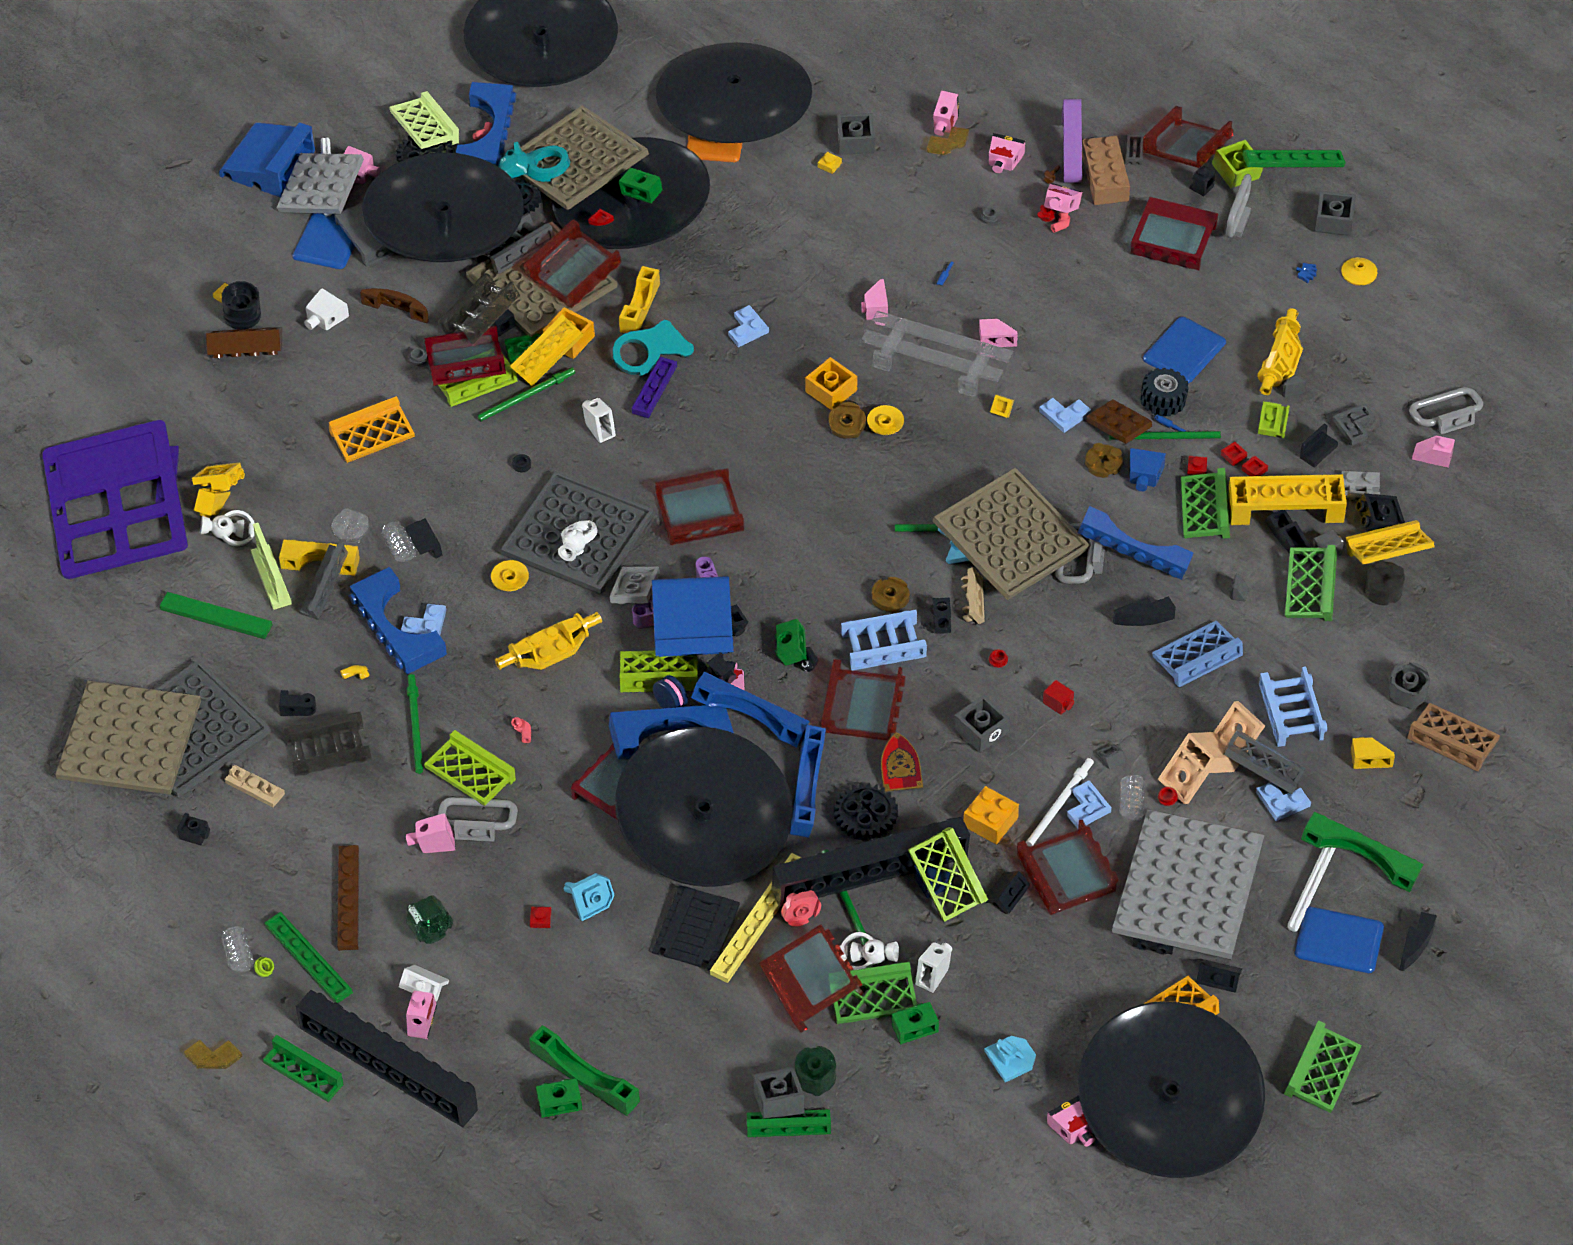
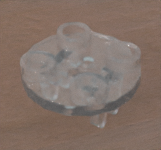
(345, 530)

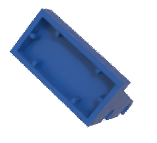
(268, 156)
(692, 616)

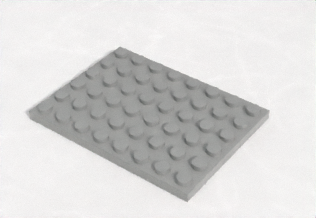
(1188, 884)

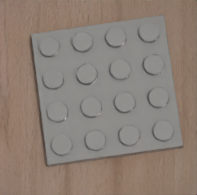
(320, 183)

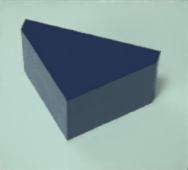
(930, 873)

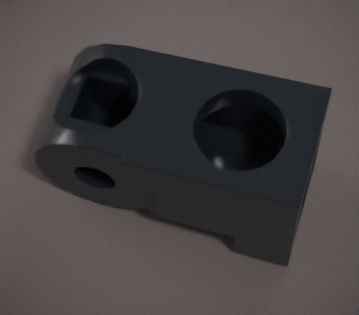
(942, 615)
(297, 704)

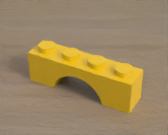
(645, 291)
(296, 554)

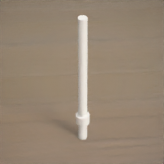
(1079, 775)

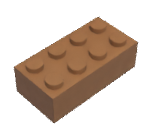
(1105, 170)

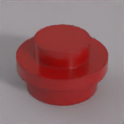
(998, 658)
(1167, 796)

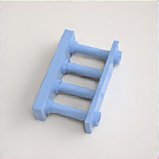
(883, 655)
(1278, 716)

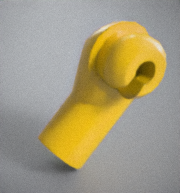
(354, 670)

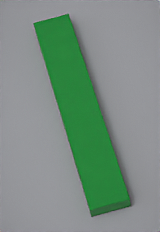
(1293, 158)
(216, 615)
(308, 957)

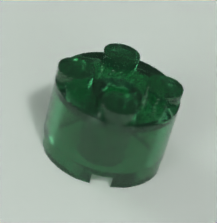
(428, 920)
(815, 1070)

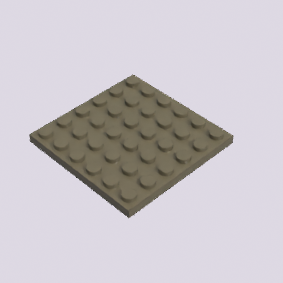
(595, 152)
(535, 305)
(1011, 533)
(128, 737)

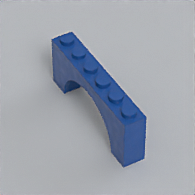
(497, 102)
(408, 649)
(632, 727)

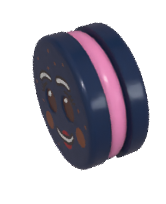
(670, 693)

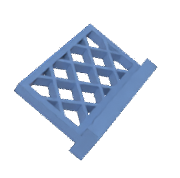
(1205, 662)

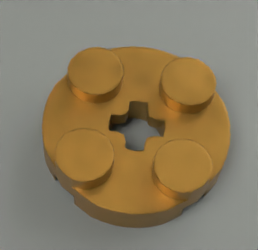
(850, 430)
(1103, 451)
(890, 603)

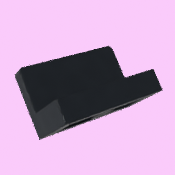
(1317, 446)
(424, 538)
(1008, 890)
(1218, 975)

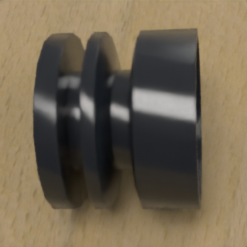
(241, 305)

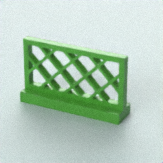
(1221, 506)
(1327, 579)
(874, 976)
(1305, 1064)

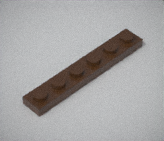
(348, 898)

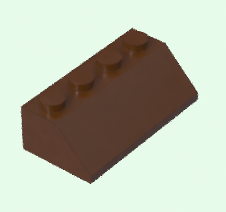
(244, 341)

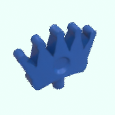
(1307, 272)

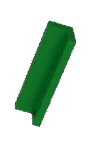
(307, 1062)
(810, 1123)

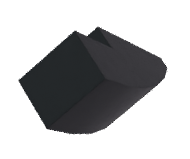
(1287, 532)
(1145, 612)
(1417, 939)

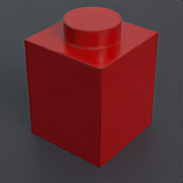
(1058, 697)

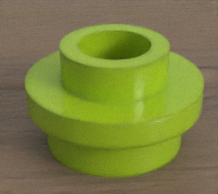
(268, 965)

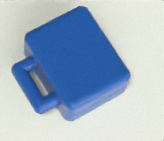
(324, 243)
(1185, 348)
(1339, 939)

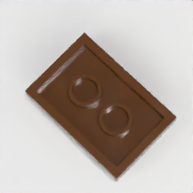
(1119, 421)

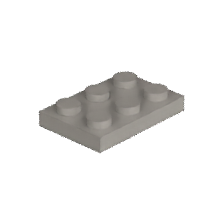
(634, 585)

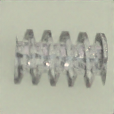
(398, 542)
(1132, 797)
(237, 949)

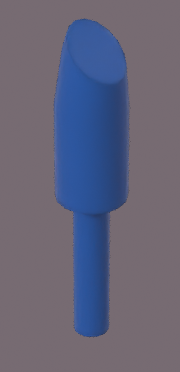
(944, 274)
(1168, 423)

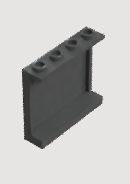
(353, 224)

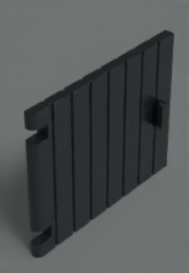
(696, 927)

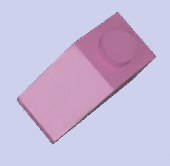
(875, 300)
(997, 333)
(1435, 451)

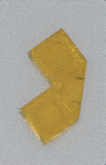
(943, 146)
(221, 1058)

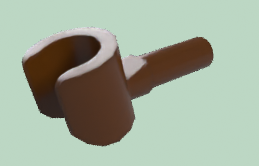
(1050, 177)

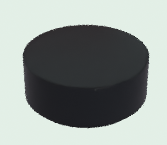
(521, 463)

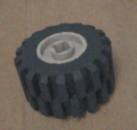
(1164, 392)

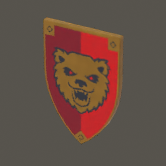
(900, 765)

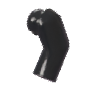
(811, 661)

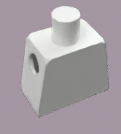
(325, 311)
(597, 414)
(935, 957)

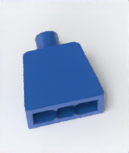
(1145, 468)

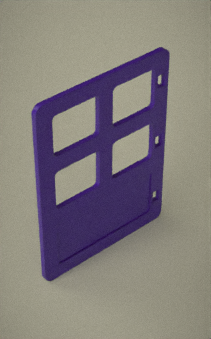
(107, 465)

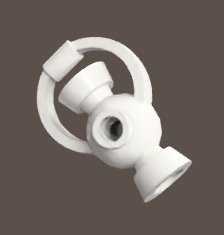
(223, 527)
(575, 537)
(873, 951)

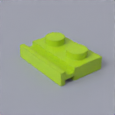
(1273, 419)

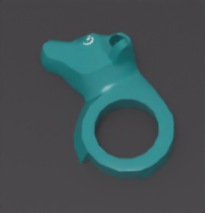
(519, 163)
(657, 340)

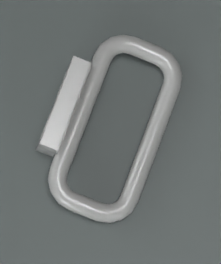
(1239, 212)
(1452, 420)
(1094, 562)
(478, 829)

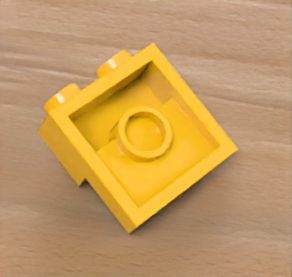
(220, 476)

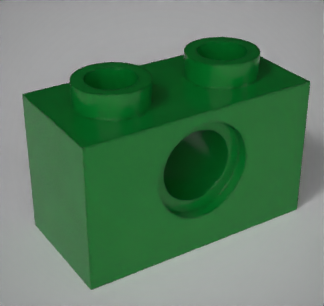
(640, 185)
(790, 642)
(909, 1031)
(552, 1105)

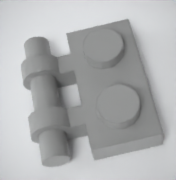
(1360, 482)

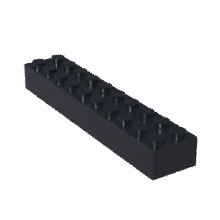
(863, 862)
(387, 1058)

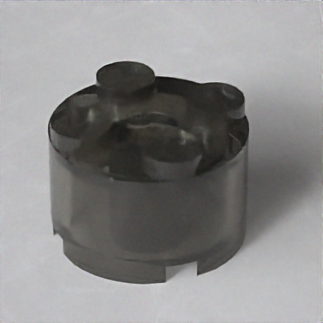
(1384, 582)

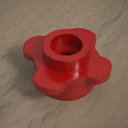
(1046, 214)

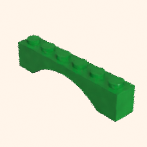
(1327, 833)
(610, 1089)

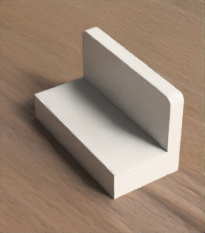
(420, 979)

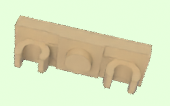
(974, 595)
(254, 786)

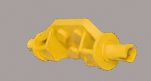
(1284, 353)
(549, 644)

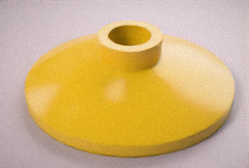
(1359, 271)
(885, 420)
(512, 570)

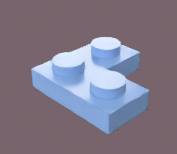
(750, 326)
(1064, 417)
(432, 621)
(1092, 805)
(1282, 805)

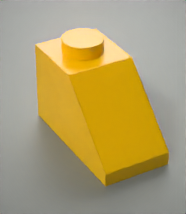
(210, 501)
(1370, 754)

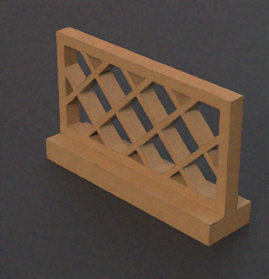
(1448, 745)

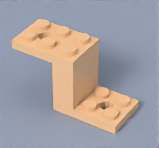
(1204, 752)

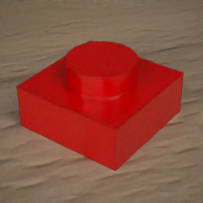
(1233, 453)
(1197, 465)
(1254, 467)
(540, 917)

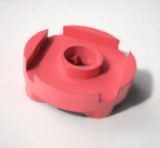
(800, 908)

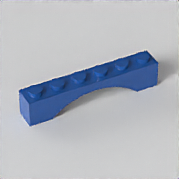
(1101, 529)
(782, 723)
(806, 781)

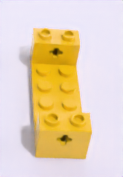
(1287, 493)

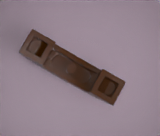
(376, 296)

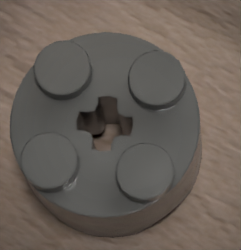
(1409, 685)

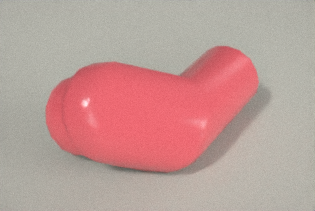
(483, 132)
(1062, 223)
(522, 727)

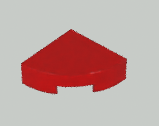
(601, 218)

